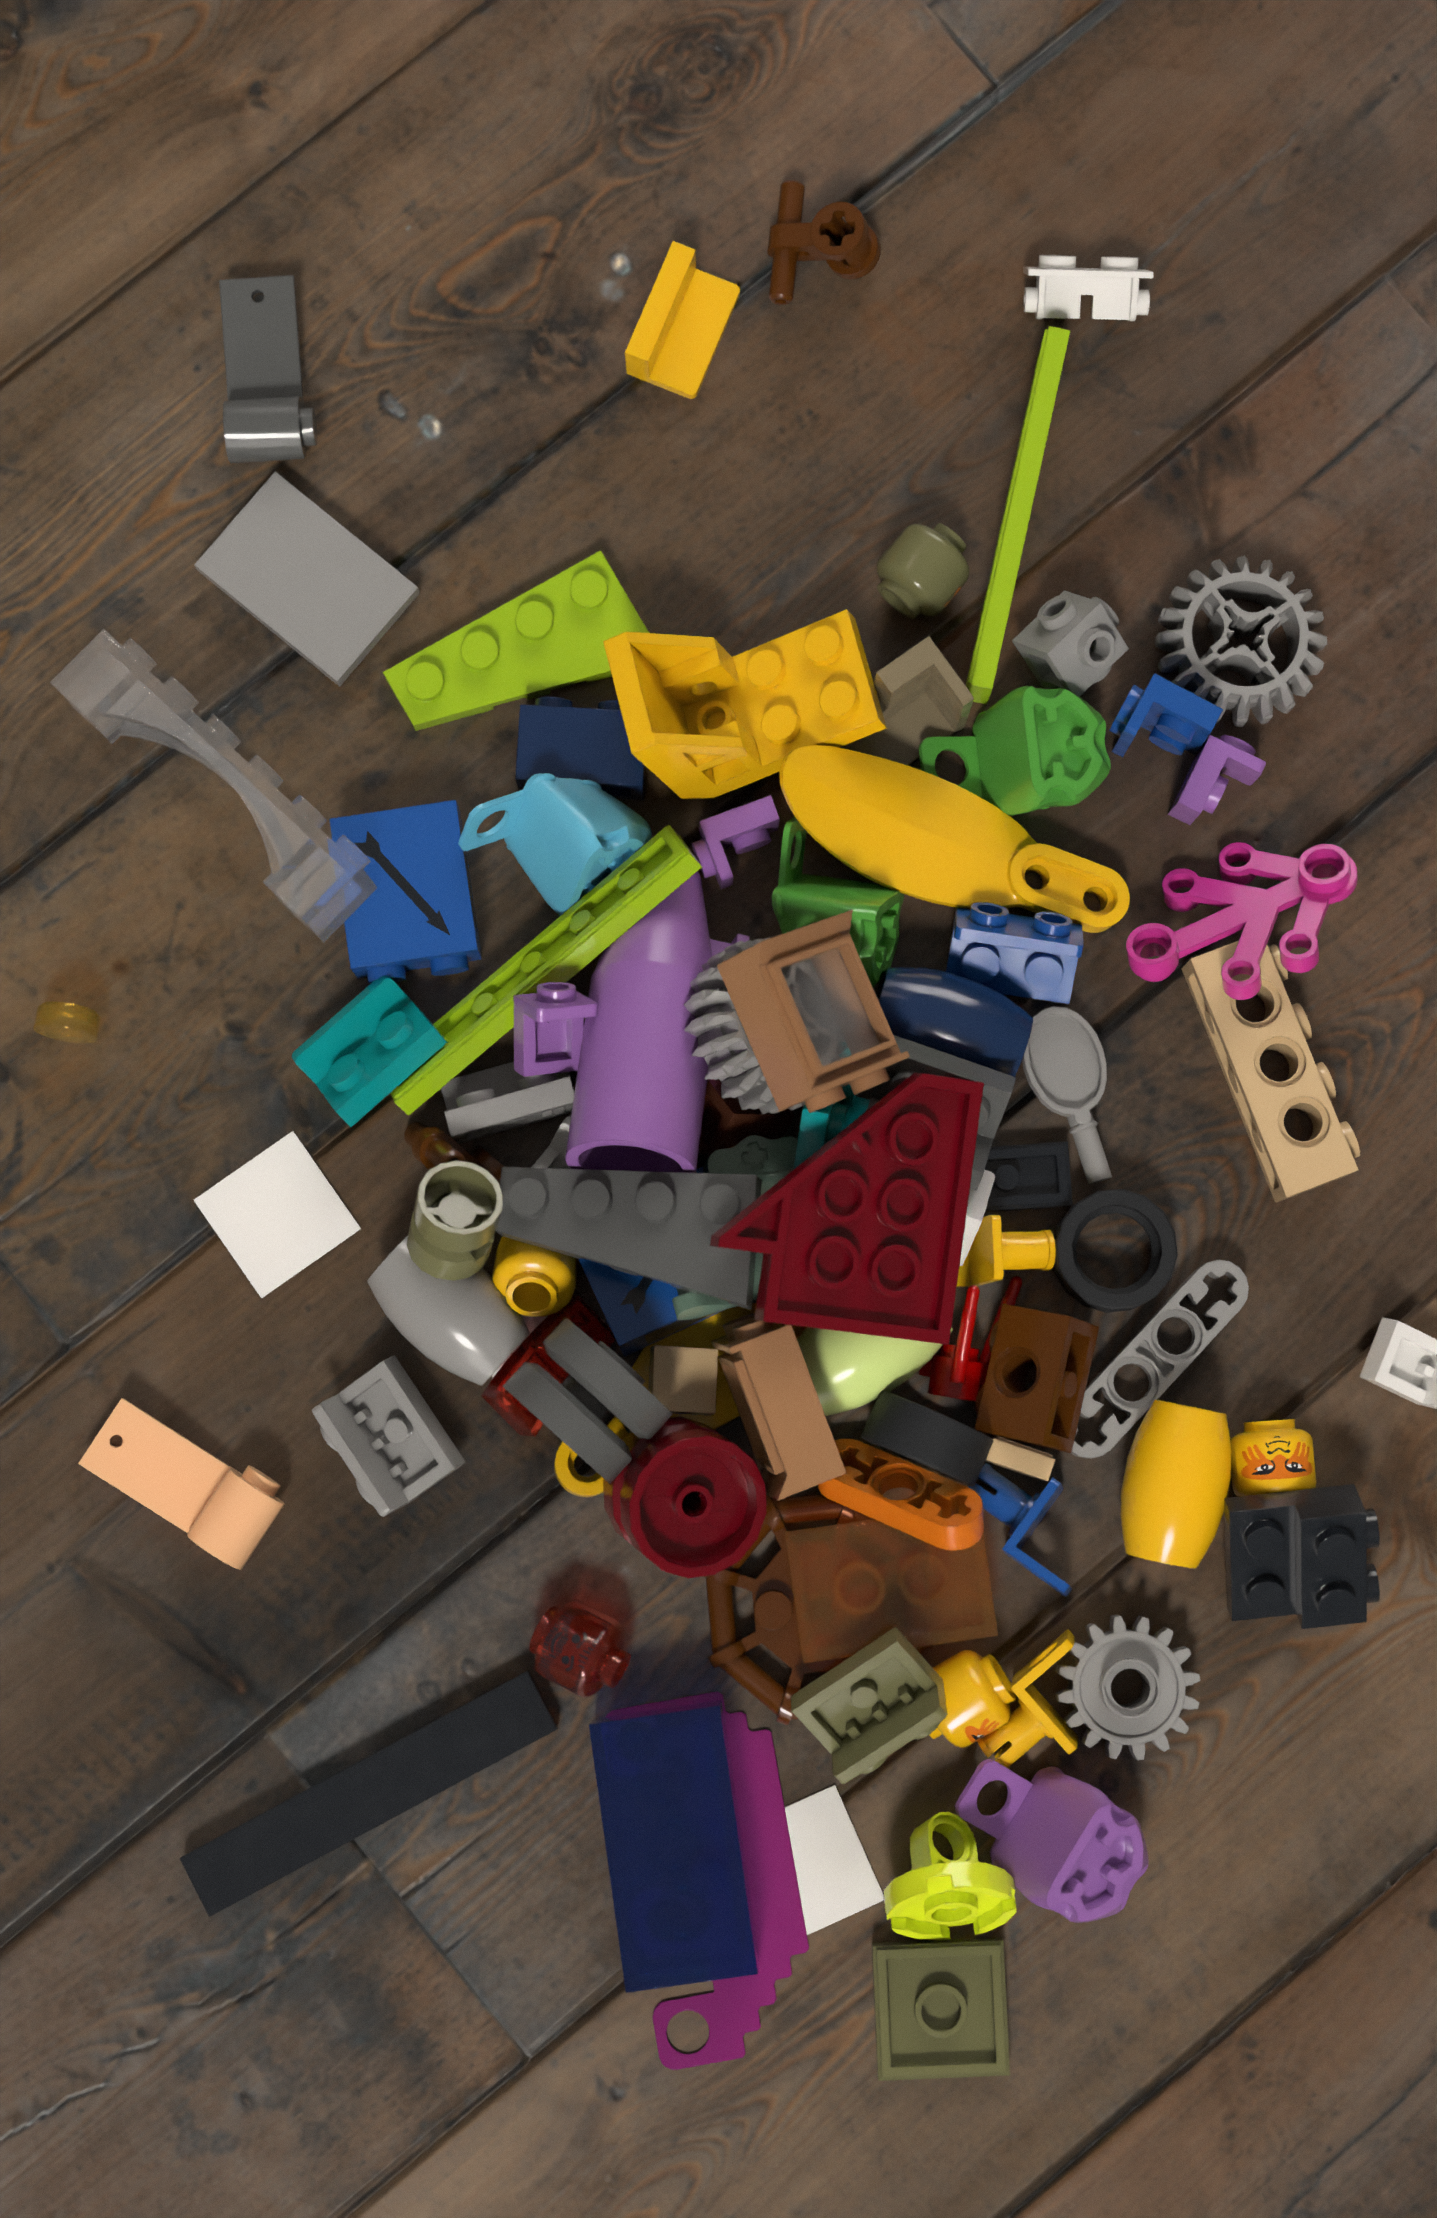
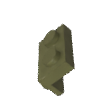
(872, 1705)

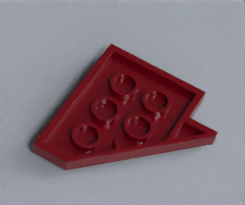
(871, 1219)

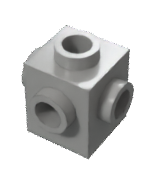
(1071, 642)

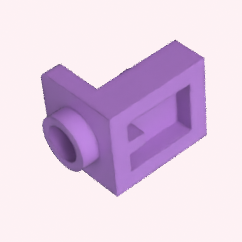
(1204, 785)
(741, 828)

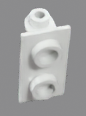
(1112, 288)

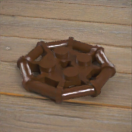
(773, 1608)

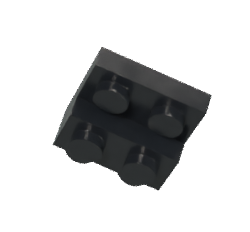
(1301, 1556)

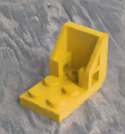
(730, 720)

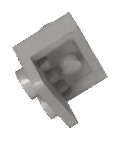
(387, 1437)

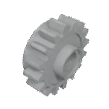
(1161, 1692)

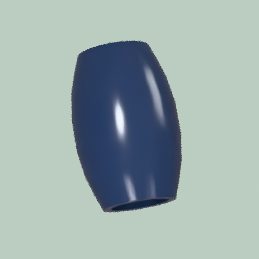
(955, 1016)

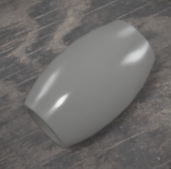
(453, 1323)

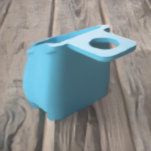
(561, 834)

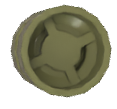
(454, 1220)

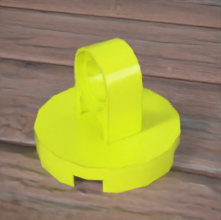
(947, 1891)

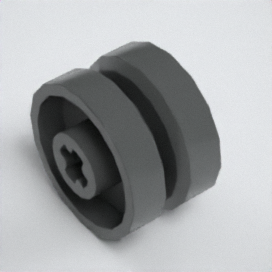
(591, 1395)

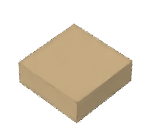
(684, 1378)
(1020, 1459)

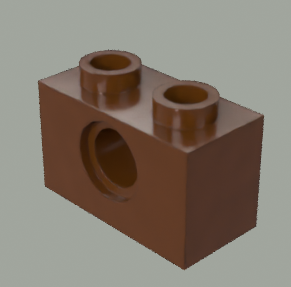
(1052, 1406)

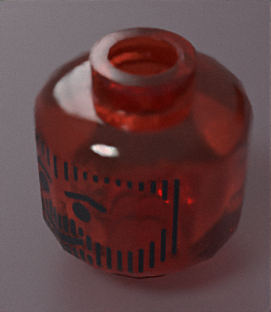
(579, 1649)

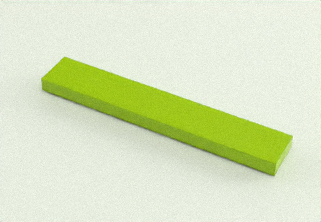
(1017, 513)
(551, 957)

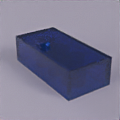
(674, 1846)

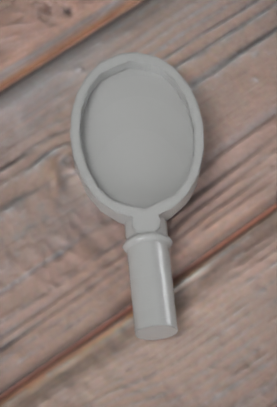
(1069, 1077)

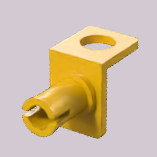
(1000, 1251)
(1035, 1715)

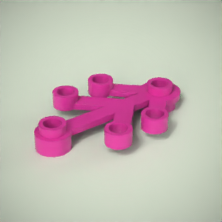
(1246, 909)

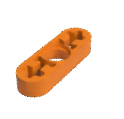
(937, 1512)

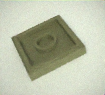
(940, 2009)

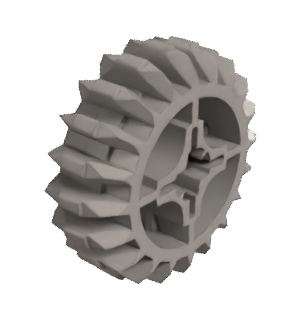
(1229, 620)
(723, 1038)

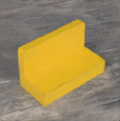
(680, 324)

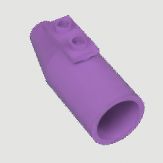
(636, 1078)

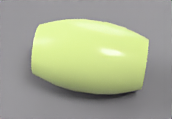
(858, 1367)

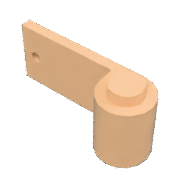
(184, 1483)

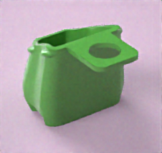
(1029, 751)
(812, 898)

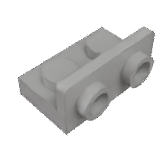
(503, 1100)

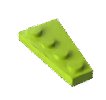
(520, 648)

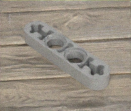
(1158, 1364)

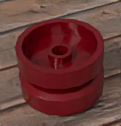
(687, 1499)

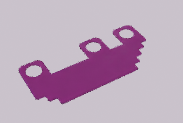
(773, 1893)

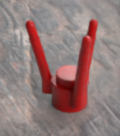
(957, 1368)

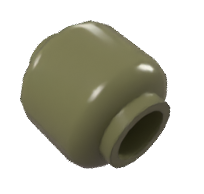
(922, 570)

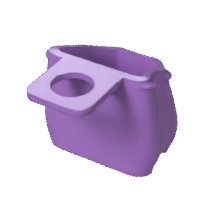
(1060, 1841)

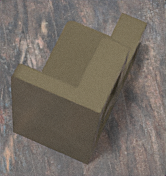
(918, 701)

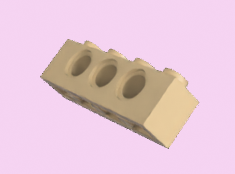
(1261, 1102)

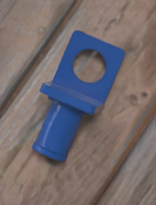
(1022, 1515)

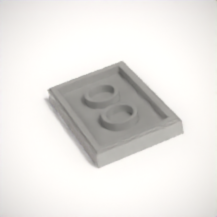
(307, 578)

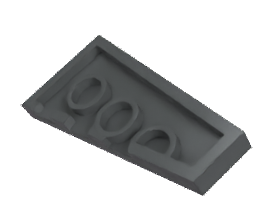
(636, 1223)

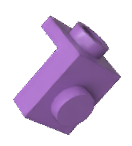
(550, 1028)

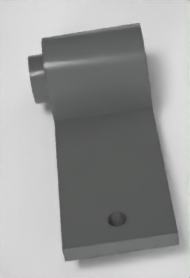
(263, 372)

